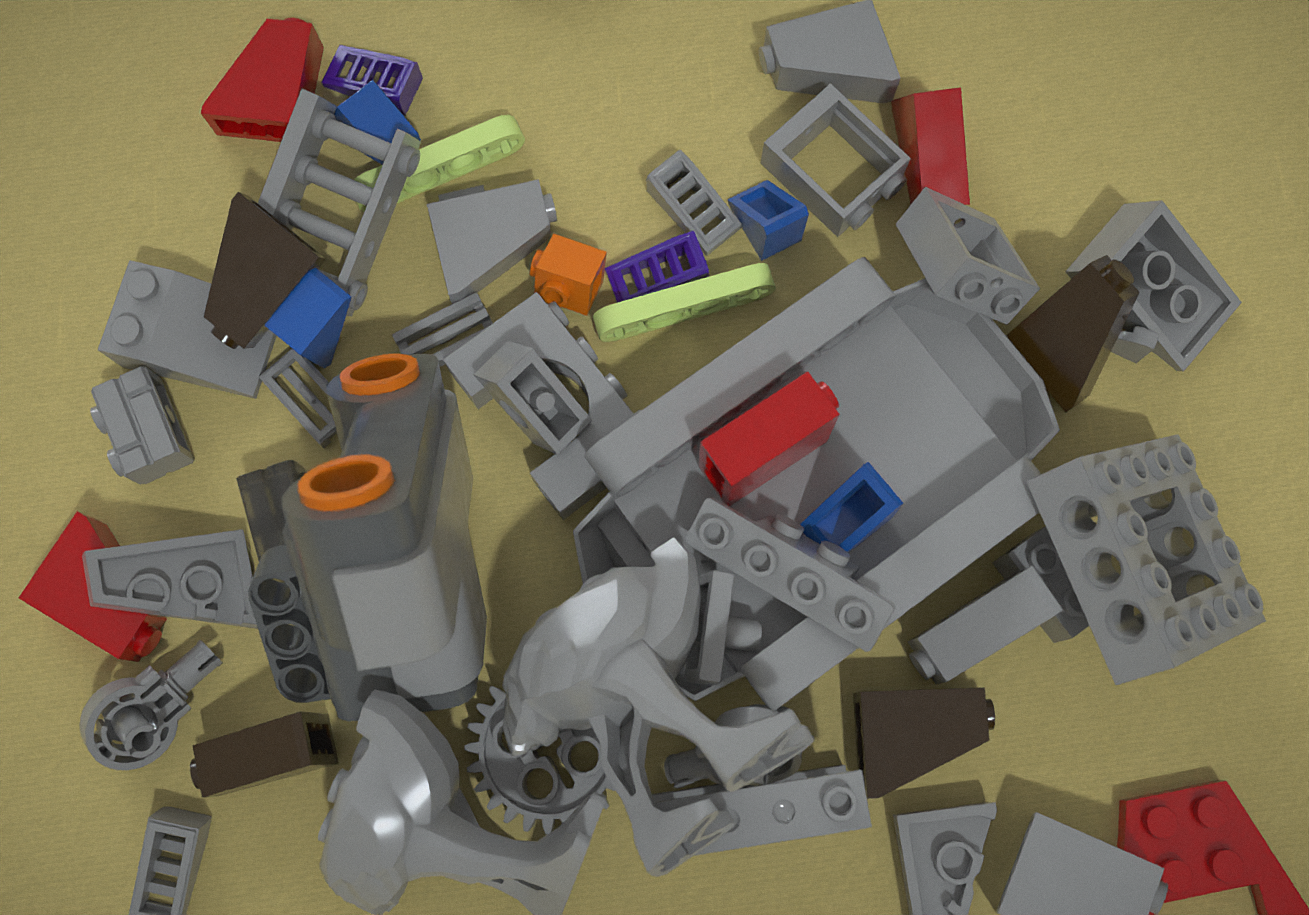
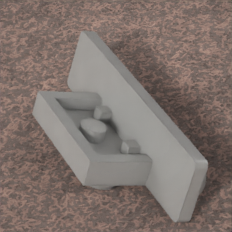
(793, 569)

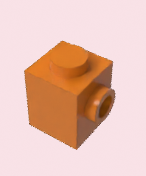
(568, 273)

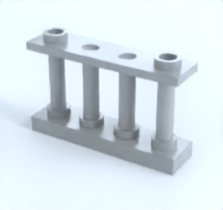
(298, 166)
(784, 810)

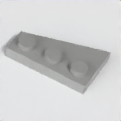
(176, 578)

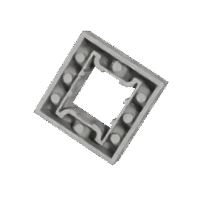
(1156, 565)

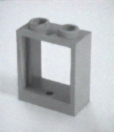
(863, 135)
(966, 260)

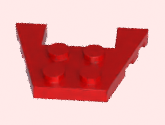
(1206, 846)

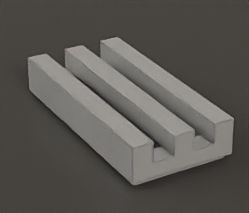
(440, 319)
(282, 366)

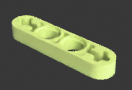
(457, 156)
(684, 302)

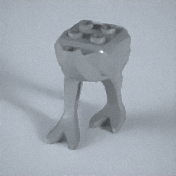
(612, 667)
(408, 820)

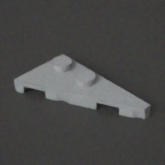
(942, 856)

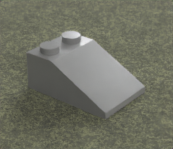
(1176, 282)
(162, 327)

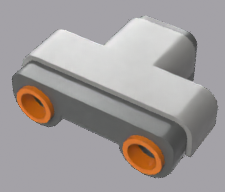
(378, 552)

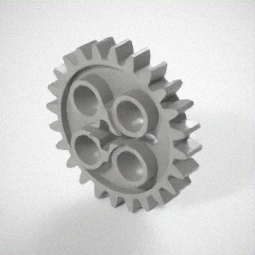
(508, 774)

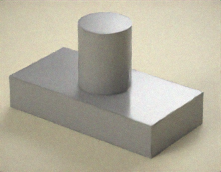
(718, 630)

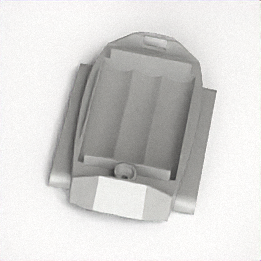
(920, 396)

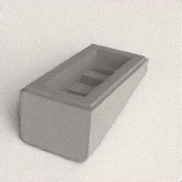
(681, 166)
(175, 822)

